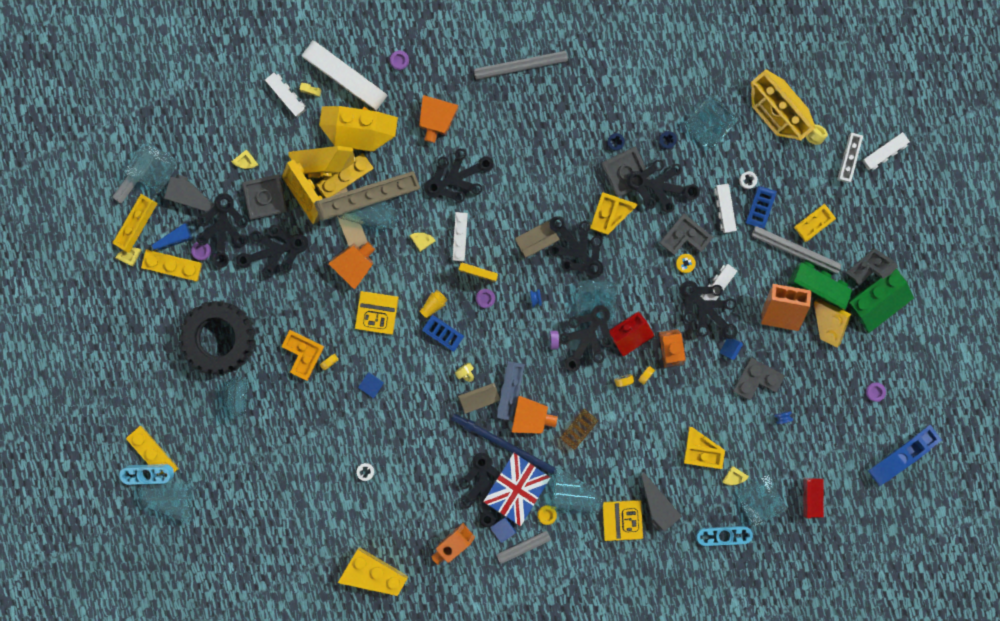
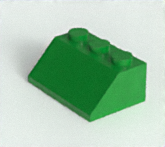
(820, 285)
(880, 300)

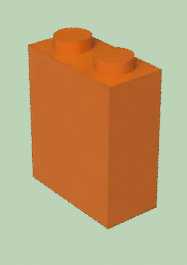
(786, 307)

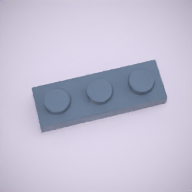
(510, 390)

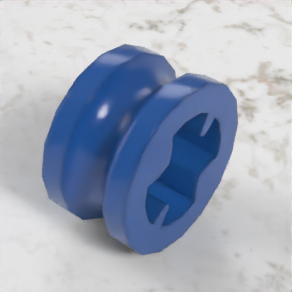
(535, 298)
(784, 417)

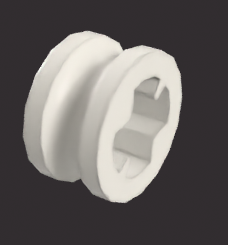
(753, 182)
(369, 476)

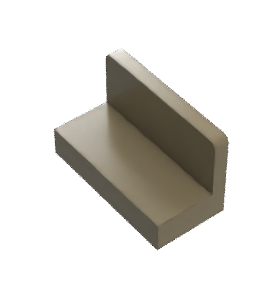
(536, 239)
(479, 398)

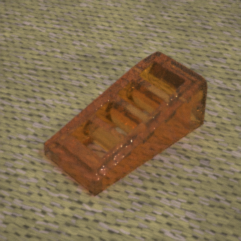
(568, 441)

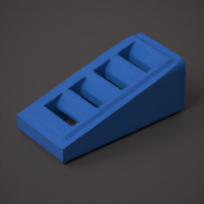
(766, 191)
(175, 237)
(431, 321)

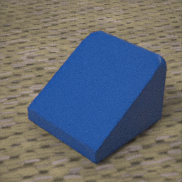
(731, 348)
(371, 385)
(503, 529)

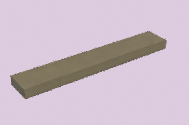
(367, 195)

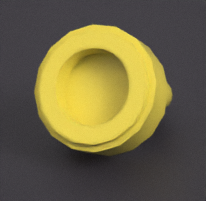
(817, 136)
(464, 371)

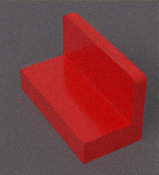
(631, 333)
(813, 497)

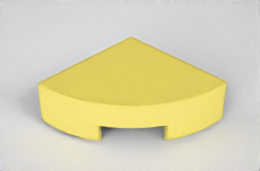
(306, 88)
(245, 161)
(422, 240)
(129, 258)
(734, 477)

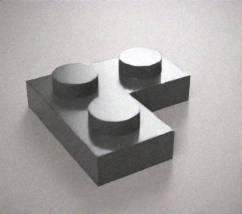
(685, 230)
(872, 262)
(755, 374)

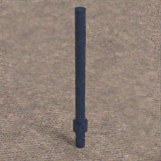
(469, 426)

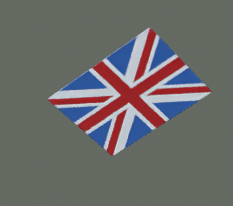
(517, 489)

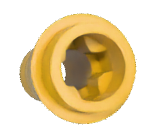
(433, 304)

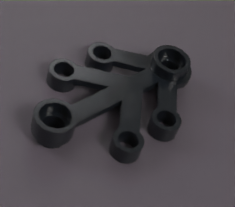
(455, 177)
(658, 185)
(221, 227)
(578, 249)
(275, 250)
(706, 307)
(588, 335)
(483, 485)

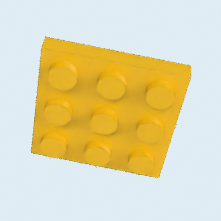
(302, 189)

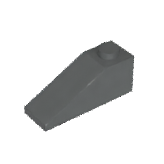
(185, 193)
(660, 509)

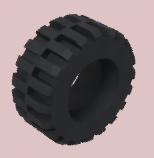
(192, 330)

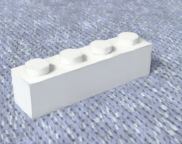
(286, 96)
(885, 151)
(850, 157)
(726, 209)
(460, 236)
(722, 279)

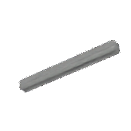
(520, 65)
(796, 250)

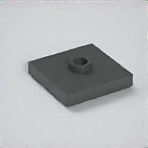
(620, 166)
(264, 197)

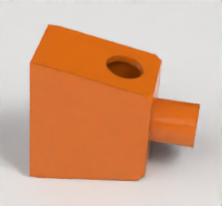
(436, 117)
(353, 263)
(672, 348)
(531, 417)
(457, 541)

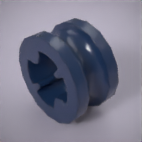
(665, 134)
(613, 136)

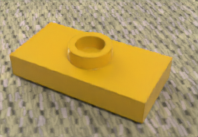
(814, 223)

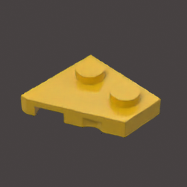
(610, 213)
(831, 322)
(702, 451)

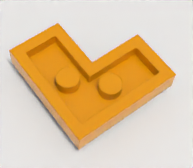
(307, 351)

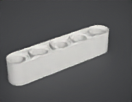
(344, 75)

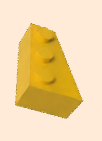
(372, 574)

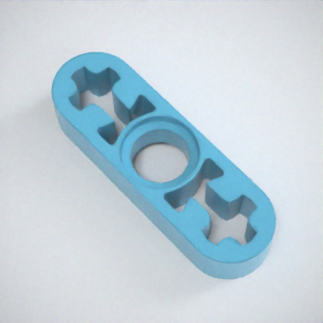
(154, 469)
(710, 541)

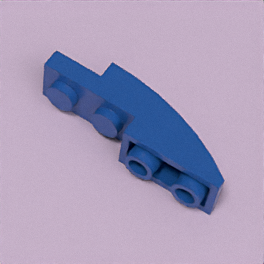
(905, 455)

